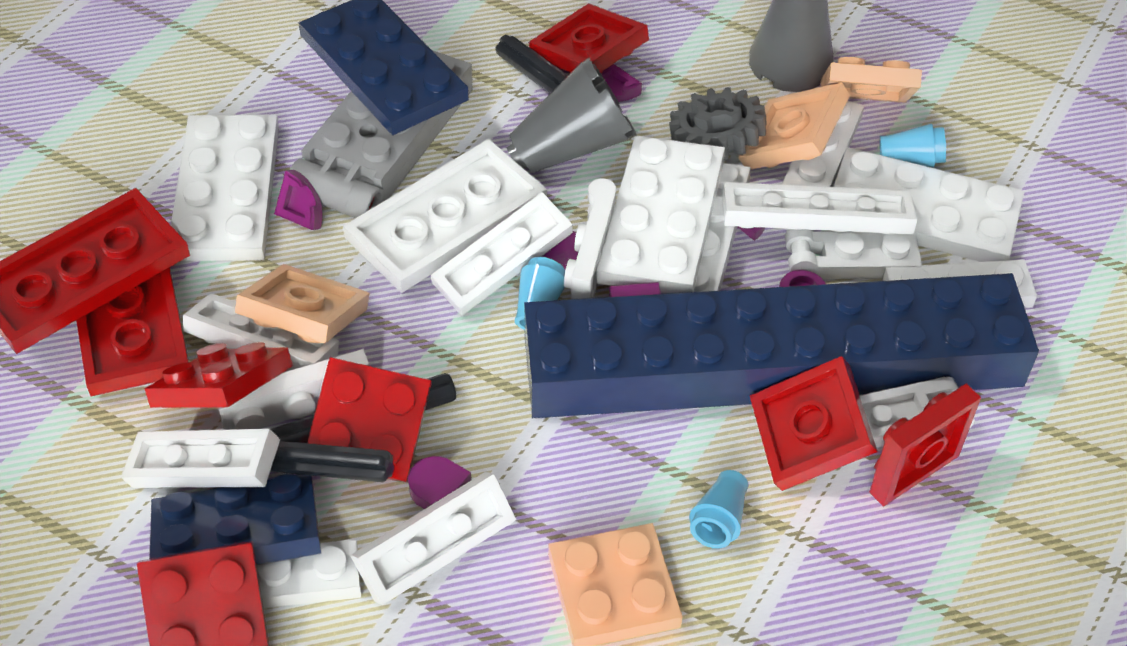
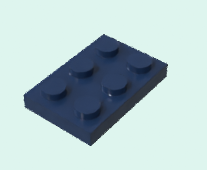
(275, 517)

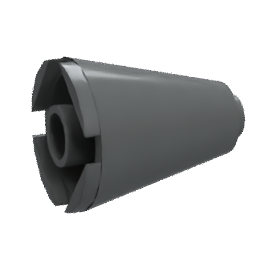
(793, 45)
(571, 122)

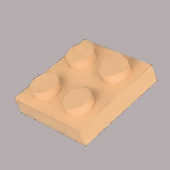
(880, 83)
(797, 126)
(302, 303)
(614, 586)

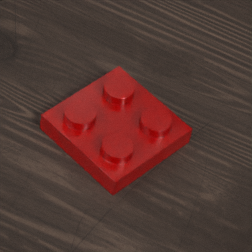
(591, 34)
(218, 376)
(371, 411)
(812, 423)
(924, 443)
(204, 598)

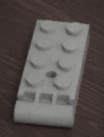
(358, 161)

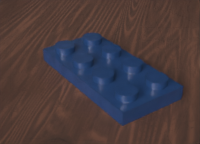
(383, 63)

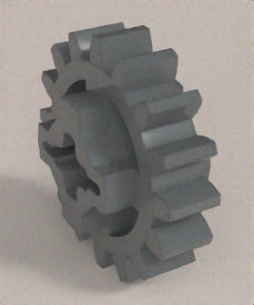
(720, 120)

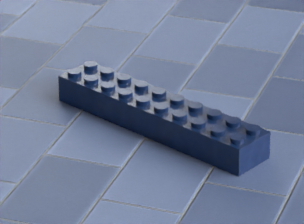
(737, 342)

